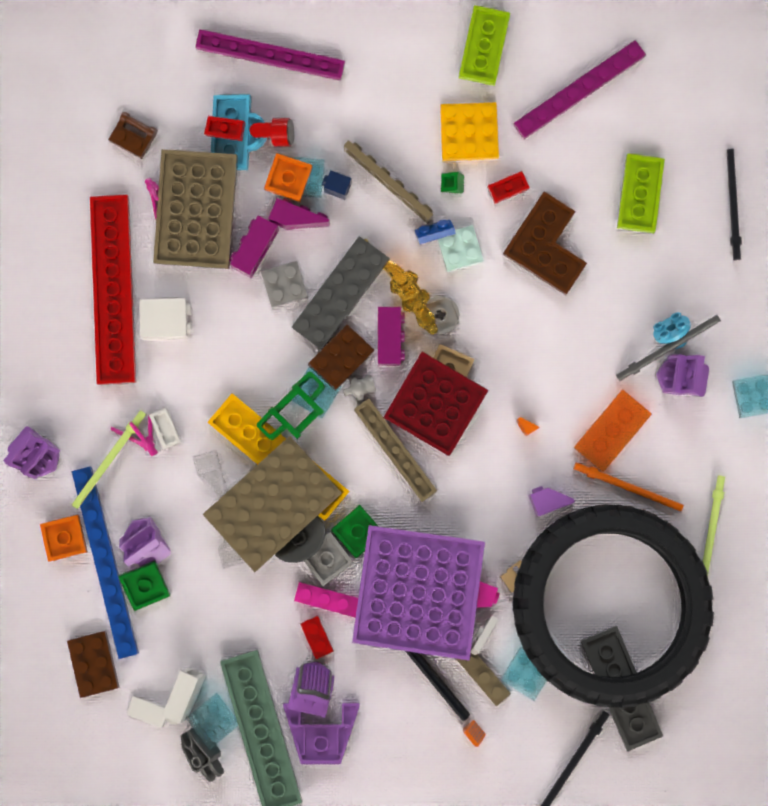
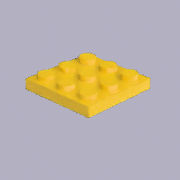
(469, 131)

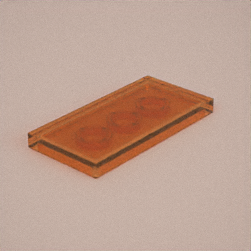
(612, 430)

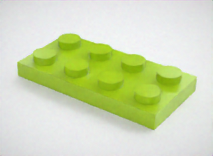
(484, 45)
(640, 193)

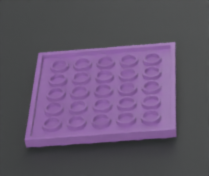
(418, 592)

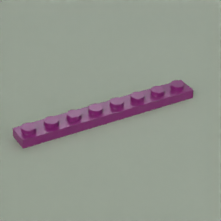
(270, 54)
(579, 89)

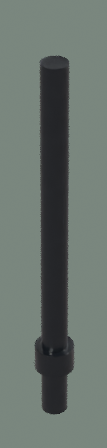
(736, 239)
(595, 729)

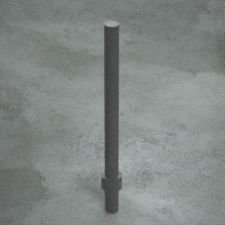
(634, 367)

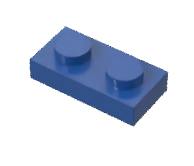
(435, 231)

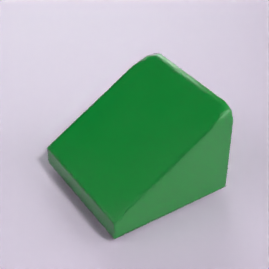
(452, 182)

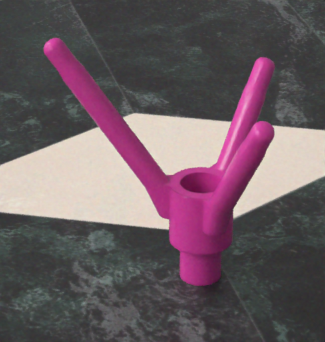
(153, 189)
(145, 442)

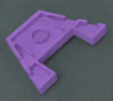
(322, 742)

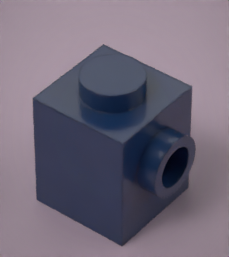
(337, 184)

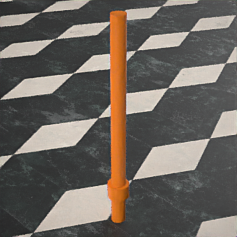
(593, 473)

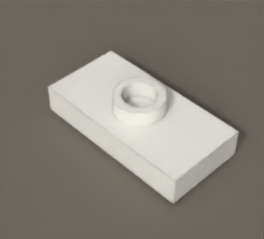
(165, 428)
(482, 634)

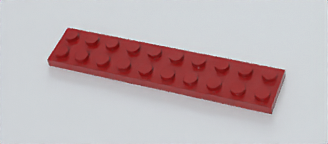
(112, 290)

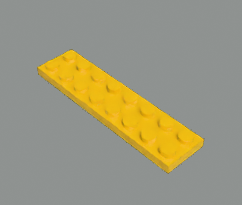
(239, 426)

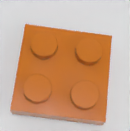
(288, 177)
(63, 538)

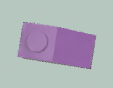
(548, 500)

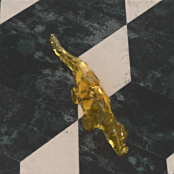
(413, 298)

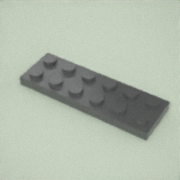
(340, 293)
(611, 659)

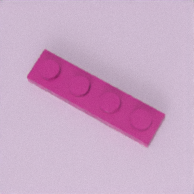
(326, 599)

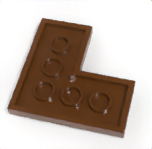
(536, 248)

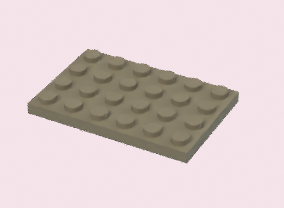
(195, 209)
(272, 504)

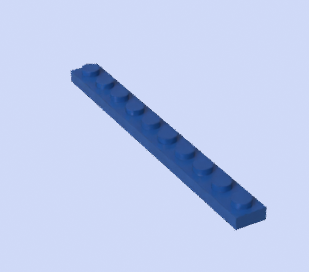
(106, 566)

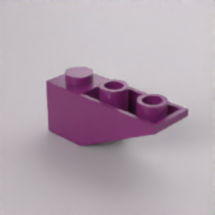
(292, 217)

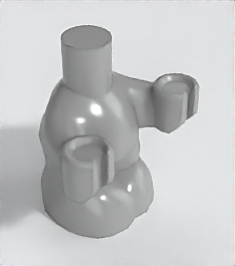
(360, 387)

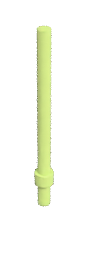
(108, 460)
(718, 495)

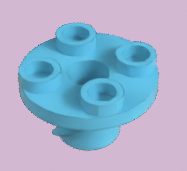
(672, 329)

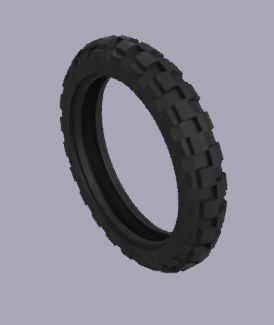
(694, 591)

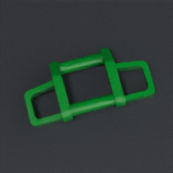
(296, 432)

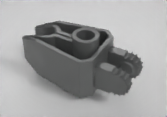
(200, 757)

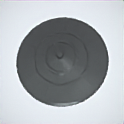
(304, 544)

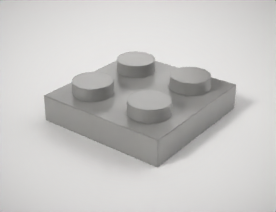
(284, 284)
(329, 560)

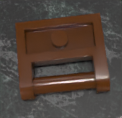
(129, 140)

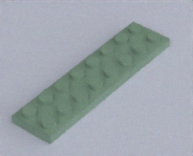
(261, 730)

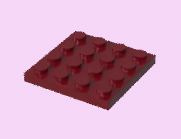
(435, 403)

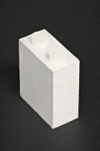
(165, 319)
(183, 695)

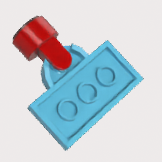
(255, 132)

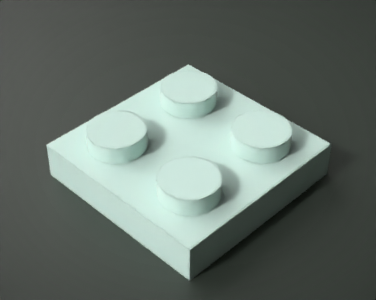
(460, 249)

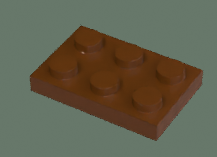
(341, 357)
(93, 664)

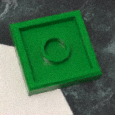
(353, 530)
(144, 585)

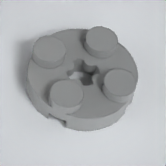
(451, 310)

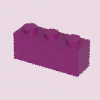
(254, 246)
(390, 336)

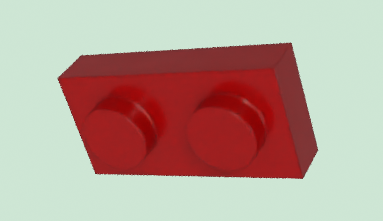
(224, 128)
(508, 187)
(317, 637)

